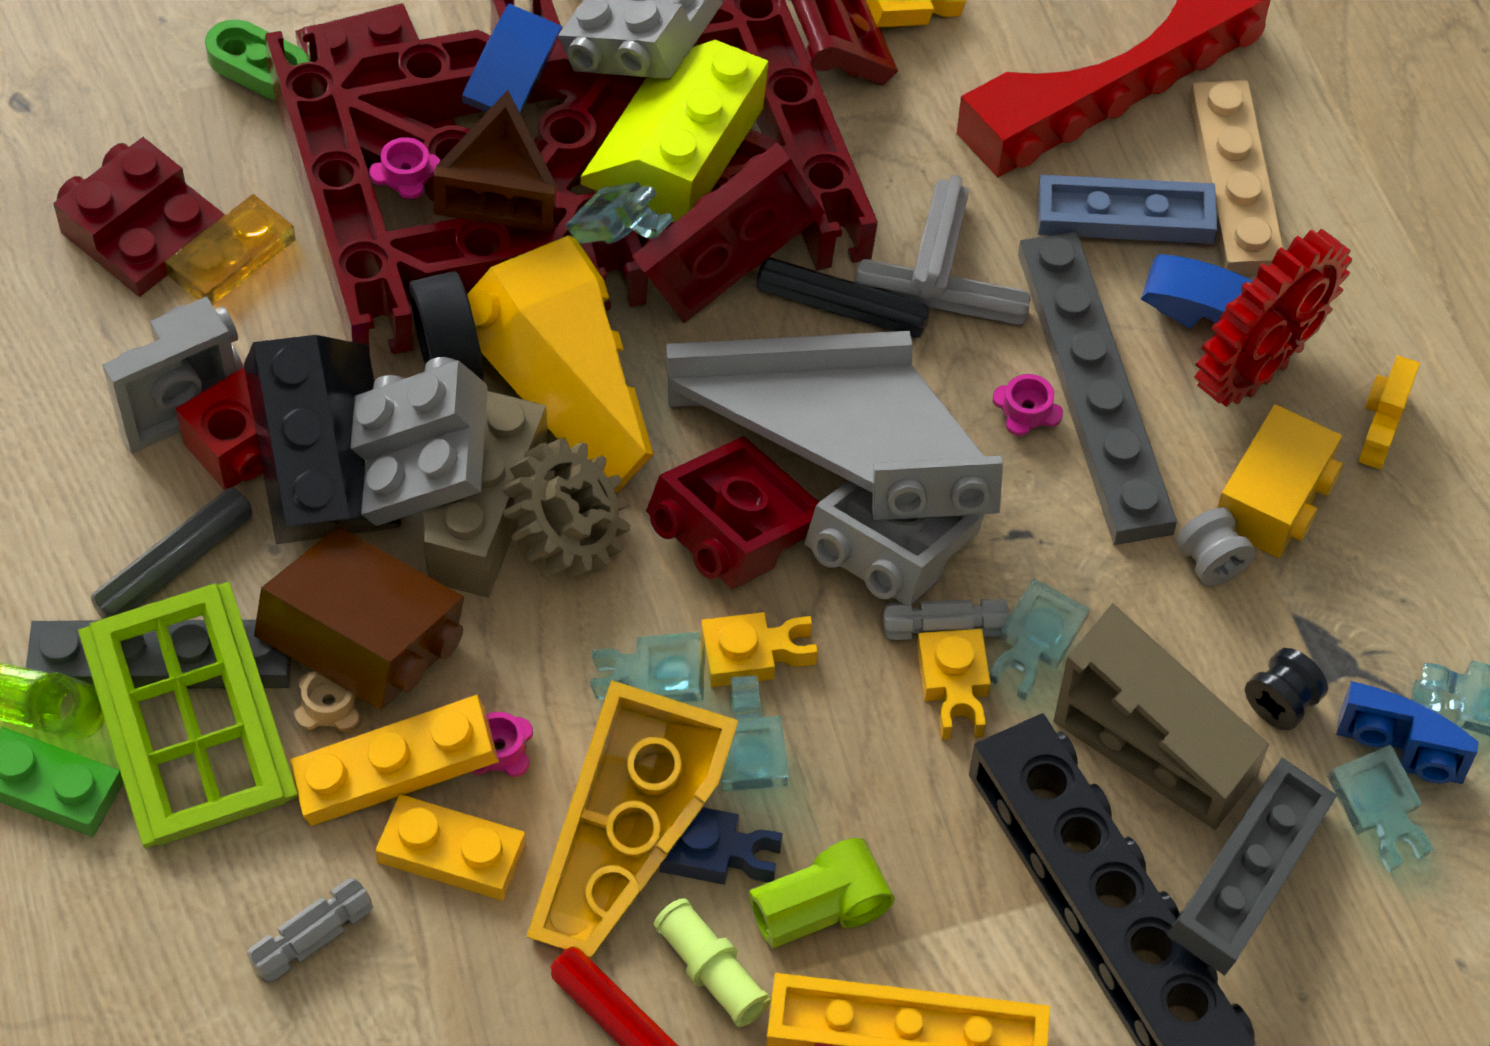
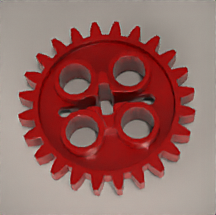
(1273, 317)

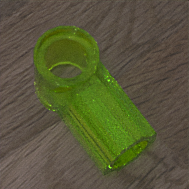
(34, 699)

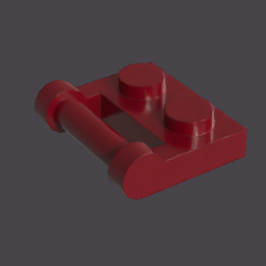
(845, 38)

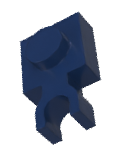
(714, 845)

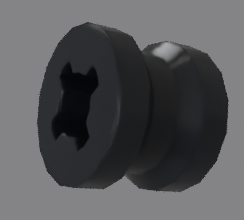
(1286, 688)

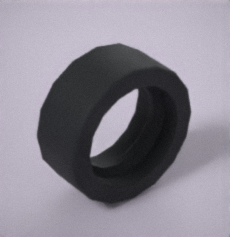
(445, 321)

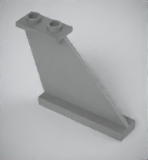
(848, 408)

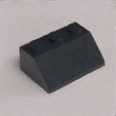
(303, 426)

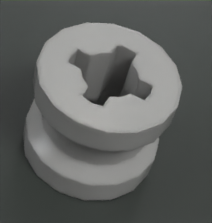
(1215, 546)

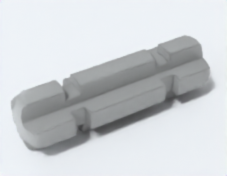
(945, 615)
(310, 930)

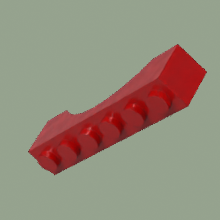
(1029, 113)

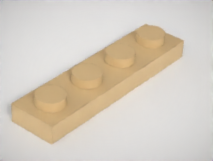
(1236, 164)

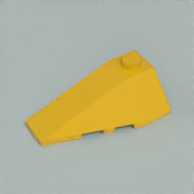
(553, 344)

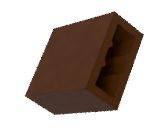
(359, 617)

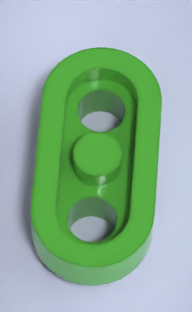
(251, 65)

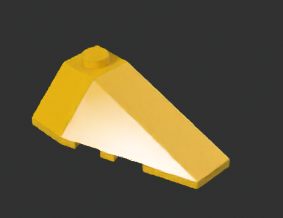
(634, 799)

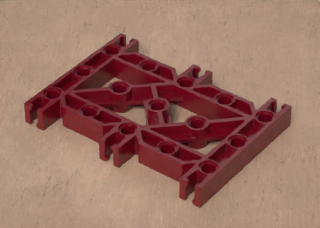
(396, 88)

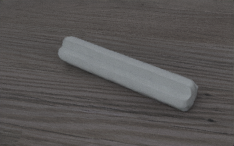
(940, 237)
(960, 297)

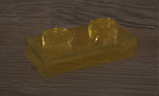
(230, 250)

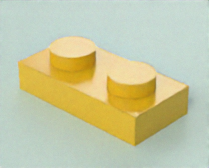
(450, 847)

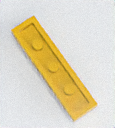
(864, 1014)

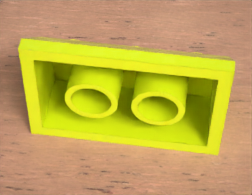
(683, 128)

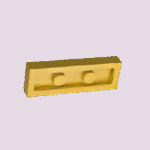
(393, 760)

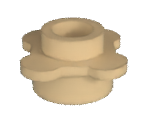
(315, 713)

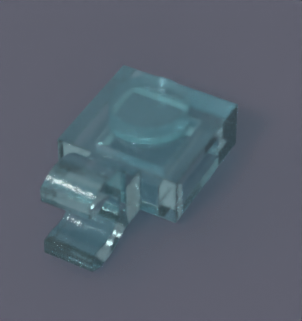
(615, 213)
(1466, 692)
(758, 748)

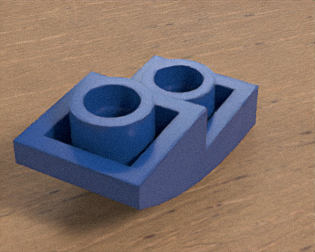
(512, 59)
(1190, 289)
(1427, 741)

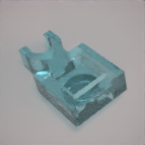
(1041, 630)
(662, 665)
(1379, 797)

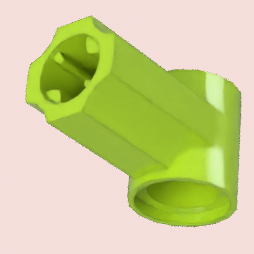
(837, 888)

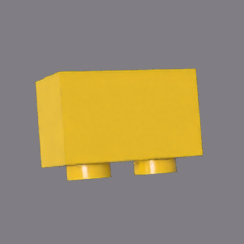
(1280, 479)

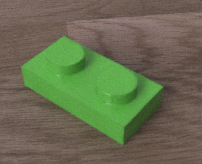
(55, 783)

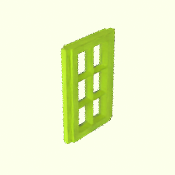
(128, 729)

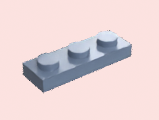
(1127, 209)

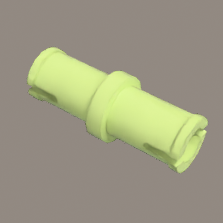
(712, 962)

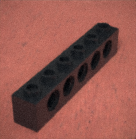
(1141, 993)

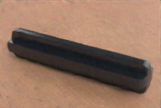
(842, 297)

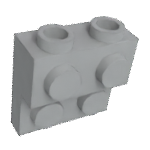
(635, 35)
(185, 359)
(420, 440)
(891, 556)

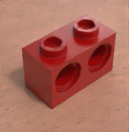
(218, 415)

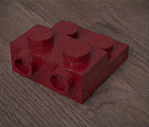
(133, 213)
(731, 511)

